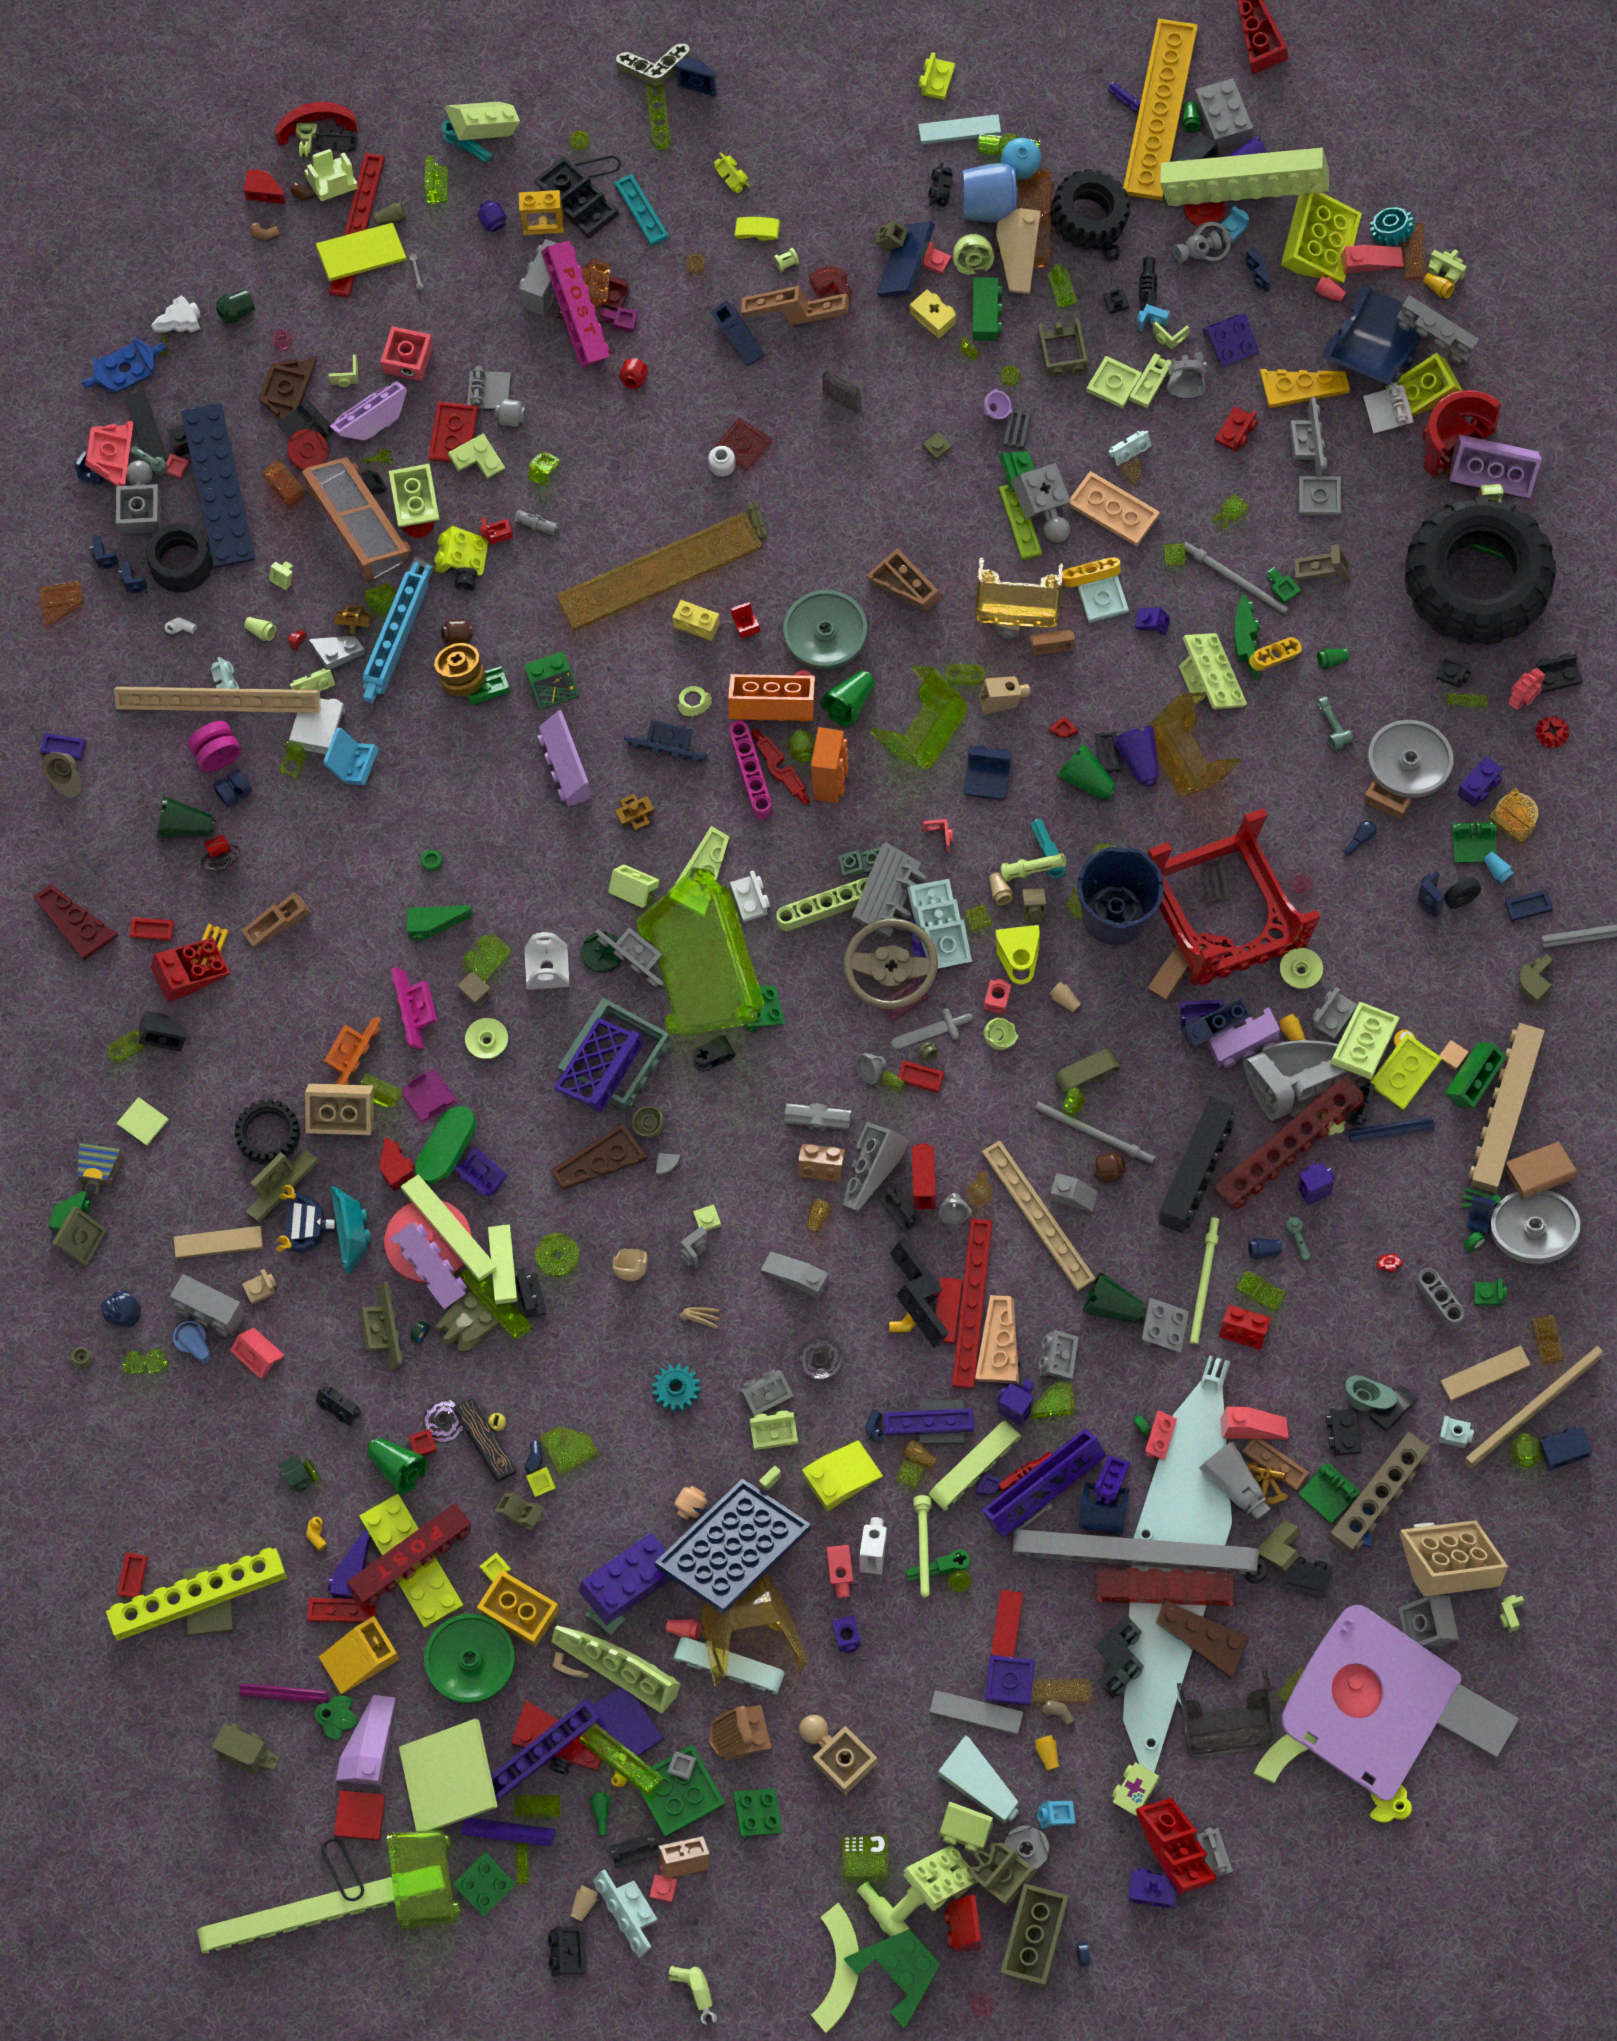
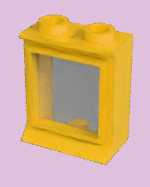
(541, 212)

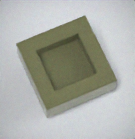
(937, 446)

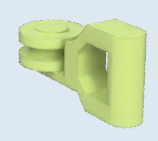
(306, 138)

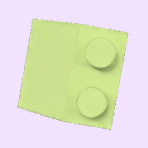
(966, 1827)

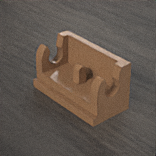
(1386, 802)
(684, 1857)

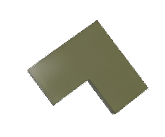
(1276, 1546)

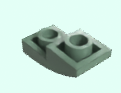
(858, 863)

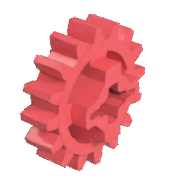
(1526, 689)

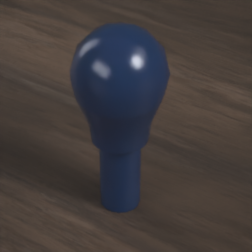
(1364, 832)

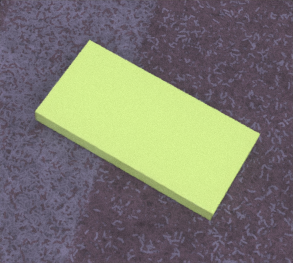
(1365, 1040)

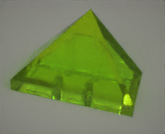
(537, 1806)

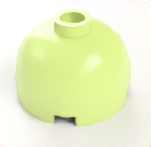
(973, 251)

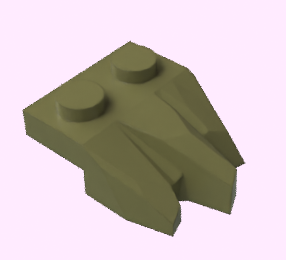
(466, 1323)
(1002, 1872)

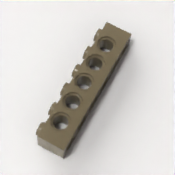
(1409, 1447)

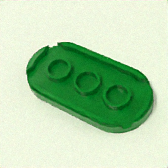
(446, 1144)

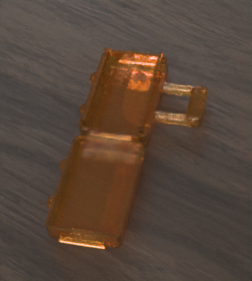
(1036, 195)

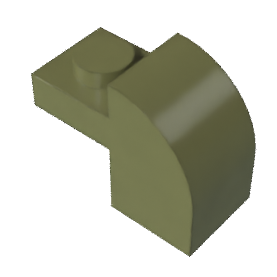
(1532, 983)
(519, 1511)

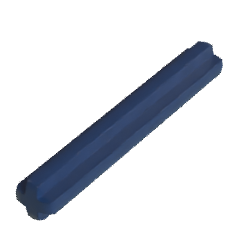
(1391, 1129)

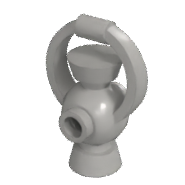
(1198, 245)

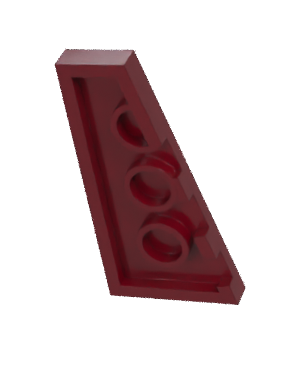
(79, 928)

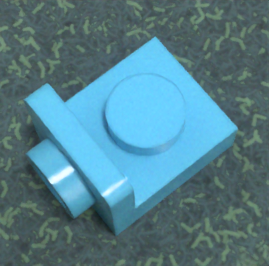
(1236, 223)
(1152, 315)
(1056, 1814)

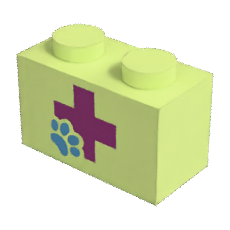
(1136, 1788)

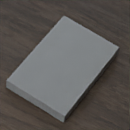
(1477, 1721)

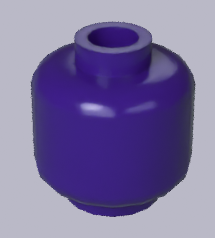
(491, 216)

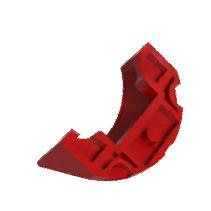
(314, 112)

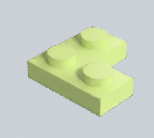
(480, 452)

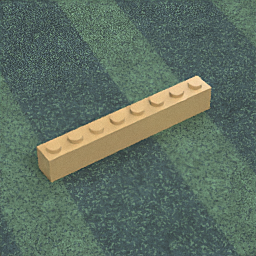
(1507, 1107)

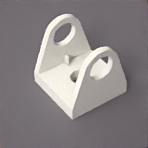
(540, 952)

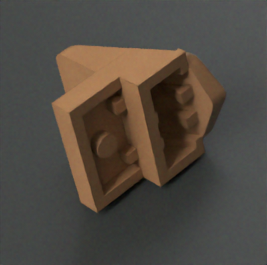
(739, 1733)

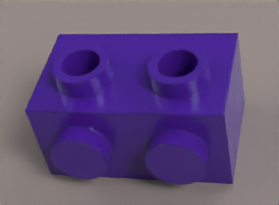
(1480, 781)
(1315, 1183)

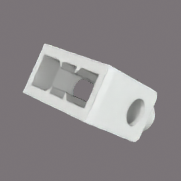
(873, 1547)

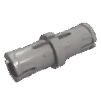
(536, 522)

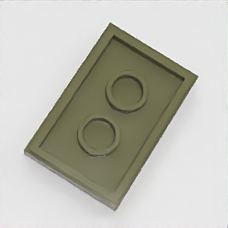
(211, 1619)

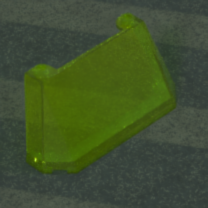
(702, 956)

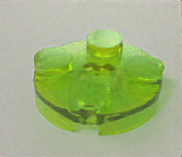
(564, 1245)

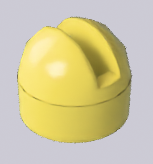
(501, 1422)

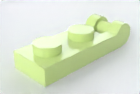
(1150, 381)

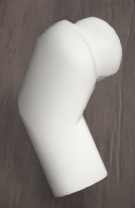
(179, 624)

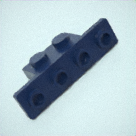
(668, 737)

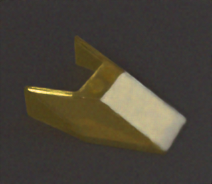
(756, 1608)

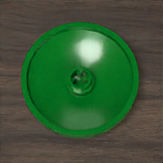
(469, 1658)

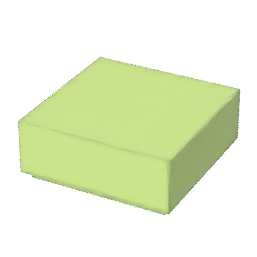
(770, 1478)

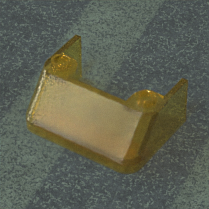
(1018, 602)
(1180, 752)

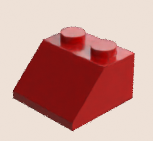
(964, 1924)

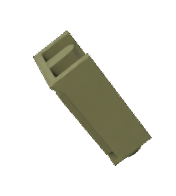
(1073, 366)

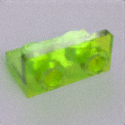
(435, 181)
(486, 956)

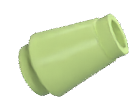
(262, 629)

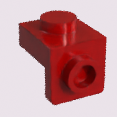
(496, 531)
(745, 620)

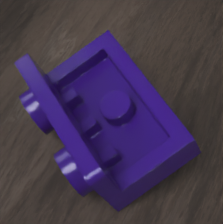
(481, 1173)

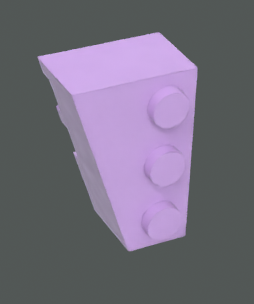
(1245, 1040)

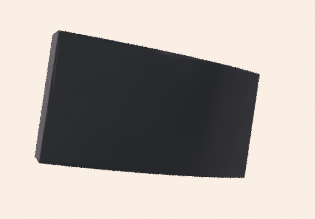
(1389, 1417)

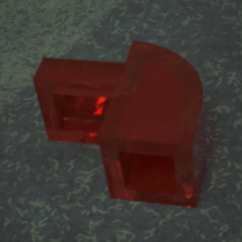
(830, 279)

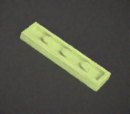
(502, 1256)

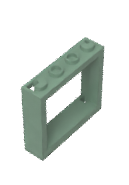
(602, 1010)

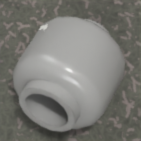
(510, 413)

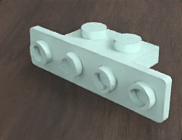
(629, 1910)

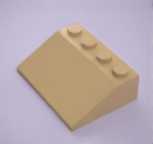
(1452, 1558)

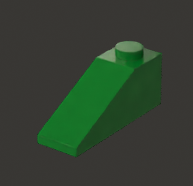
(430, 921)

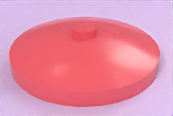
(410, 1214)
(1356, 1691)

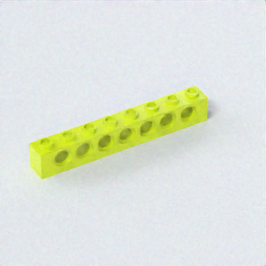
(208, 1597)

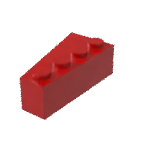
(1261, 36)

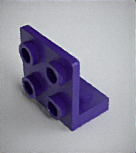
(1232, 339)

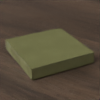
(79, 1236)

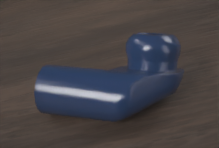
(872, 1428)
(535, 1458)

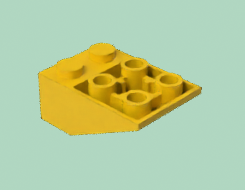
(359, 1655)

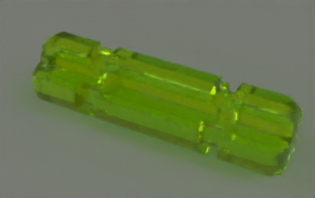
(1469, 700)
(522, 1863)

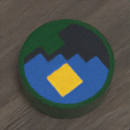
(419, 1332)

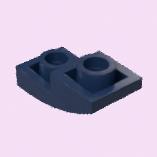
(1261, 273)

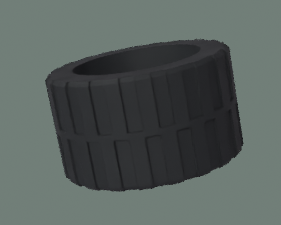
(182, 579)

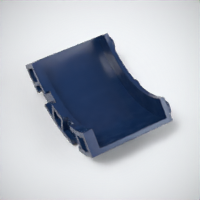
(1373, 340)

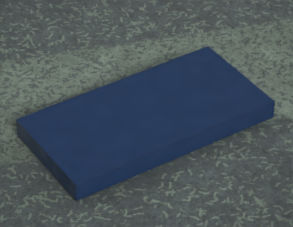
(906, 261)

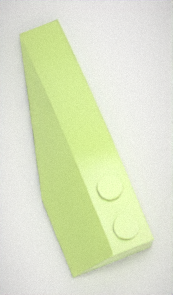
(620, 1667)

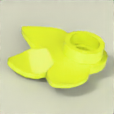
(1387, 1810)

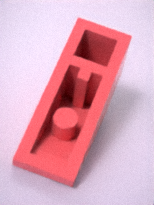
(1371, 258)
(1252, 1424)

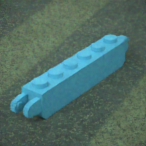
(395, 632)

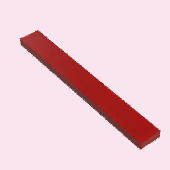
(360, 211)
(972, 1304)

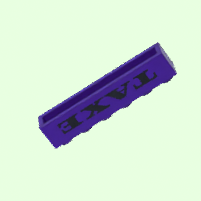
(1044, 1483)

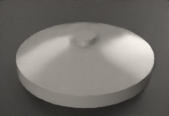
(1410, 758)
(1535, 1227)

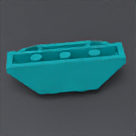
(350, 1228)

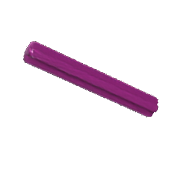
(283, 1693)

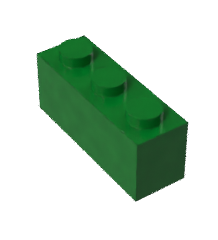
(986, 309)
(1475, 1075)

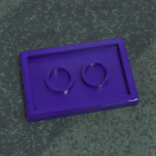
(628, 1722)

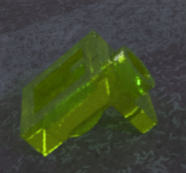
(542, 467)

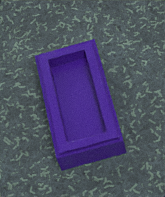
(63, 744)

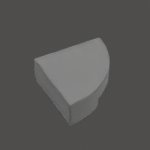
(666, 1163)

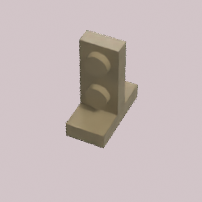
(1323, 565)

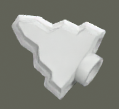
(178, 317)

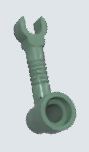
(1340, 737)

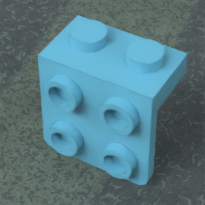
(350, 759)

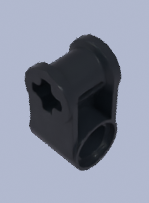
(715, 1053)

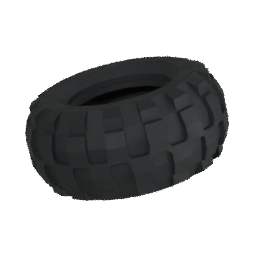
(1469, 616)

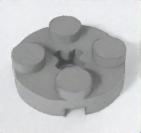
(1033, 1838)

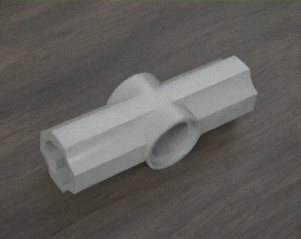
(817, 1116)

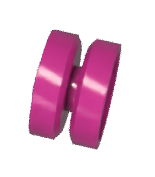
(214, 746)

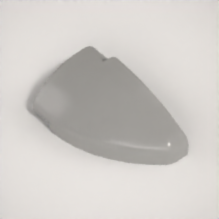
(1292, 1075)

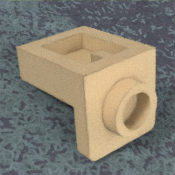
(260, 1287)

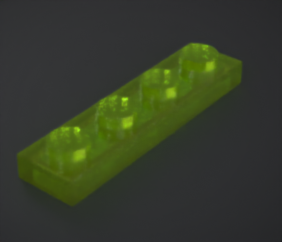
(505, 1313)
(621, 1759)

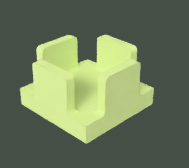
(330, 176)

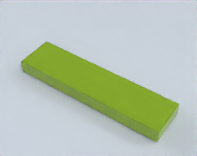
(1022, 528)

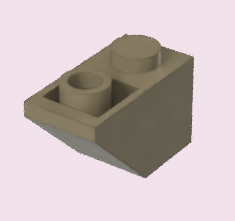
(1034, 905)

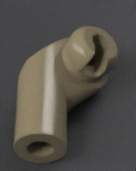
(1060, 1709)

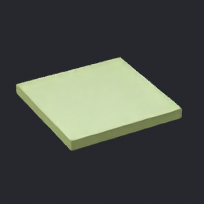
(448, 1776)

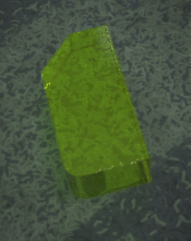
(384, 1093)

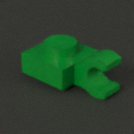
(1284, 587)

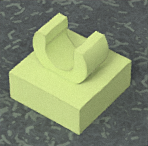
(281, 574)

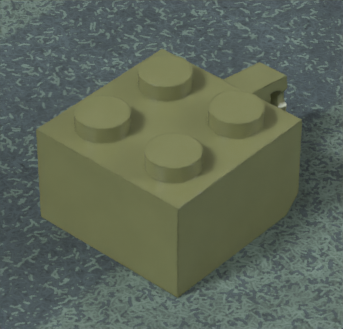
(244, 1750)

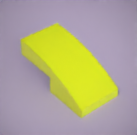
(758, 227)

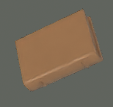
(1540, 1170)

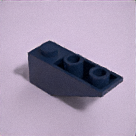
(737, 332)
(1215, 1022)

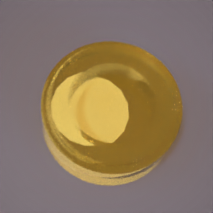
(695, 263)

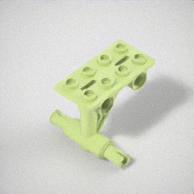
(931, 1882)

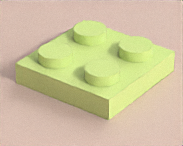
(1114, 382)

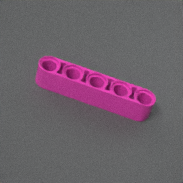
(747, 761)

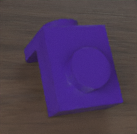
(1152, 619)

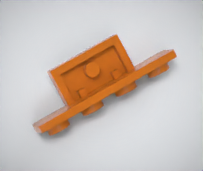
(348, 1049)

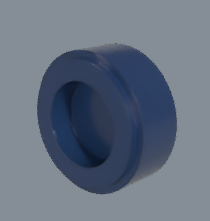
(1083, 1954)

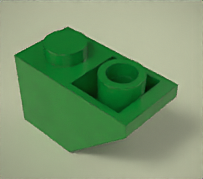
(62, 1210)

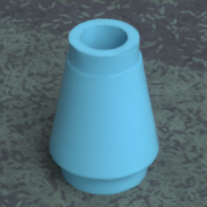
(1499, 868)

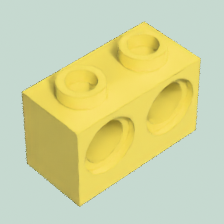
(696, 620)

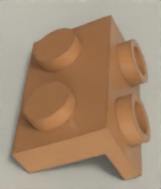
(820, 1162)

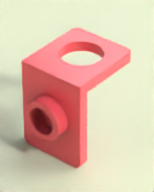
(942, 825)

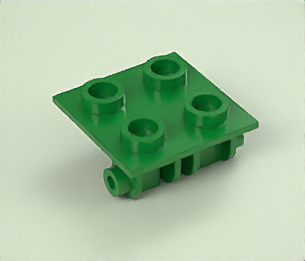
(1473, 841)
(771, 1012)
(1329, 1492)
(757, 1812)
(484, 1884)

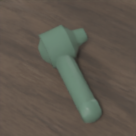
(157, 464)
(1294, 1227)

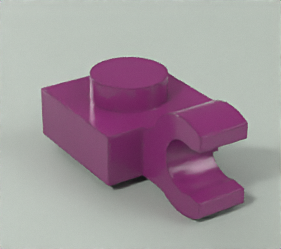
(623, 319)

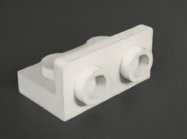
(749, 897)

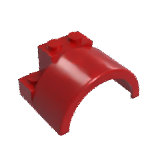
(1449, 420)

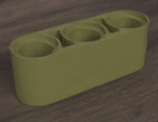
(1087, 1070)

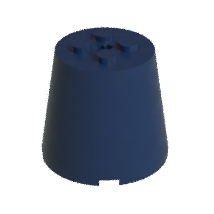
(1122, 882)

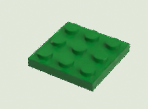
(680, 1801)

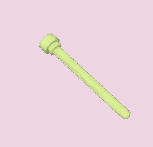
(922, 1505)

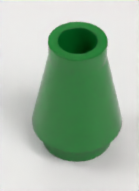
(1191, 120)
(1331, 657)

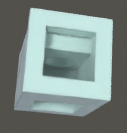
(1448, 1435)

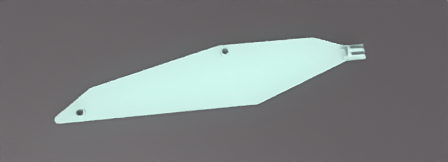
(1178, 1508)

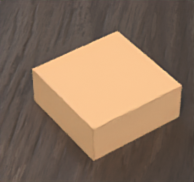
(1453, 1055)

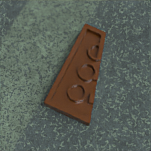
(1209, 1639)

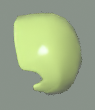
(997, 1028)

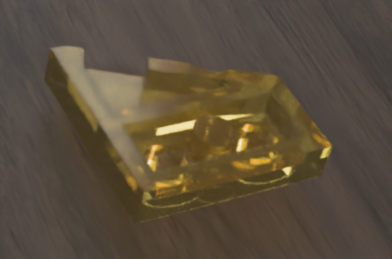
(1513, 817)

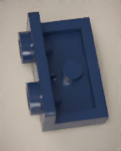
(1430, 896)

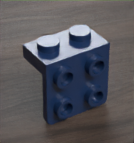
(987, 772)

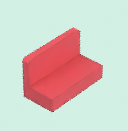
(256, 1352)

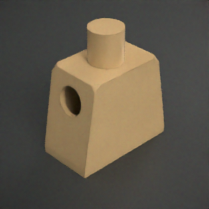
(1001, 694)

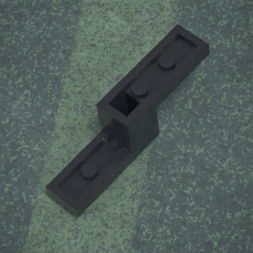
(919, 1293)

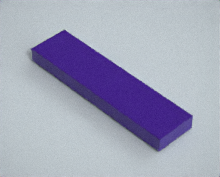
(928, 1422)
(508, 1831)

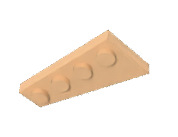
(999, 1348)

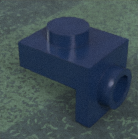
(85, 473)
(103, 560)
(132, 584)
(1480, 1214)

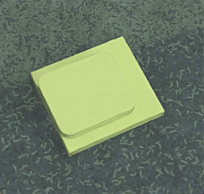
(142, 1121)

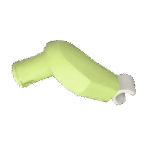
(699, 1987)

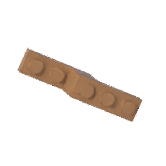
(795, 305)

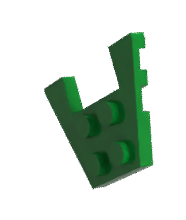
(906, 1962)

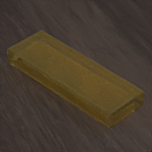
(1062, 1690)

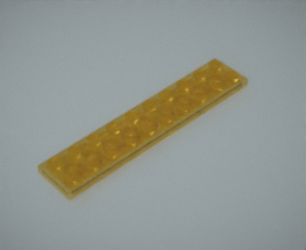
(659, 571)

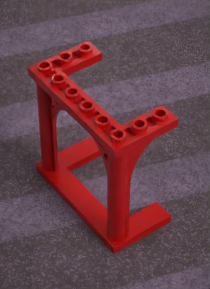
(1210, 963)

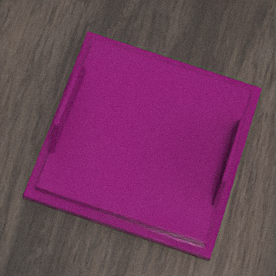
(428, 1096)

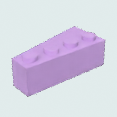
(429, 1264)

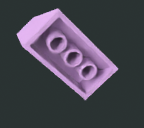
(1487, 463)
(564, 760)

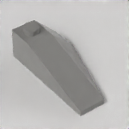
(879, 1154)

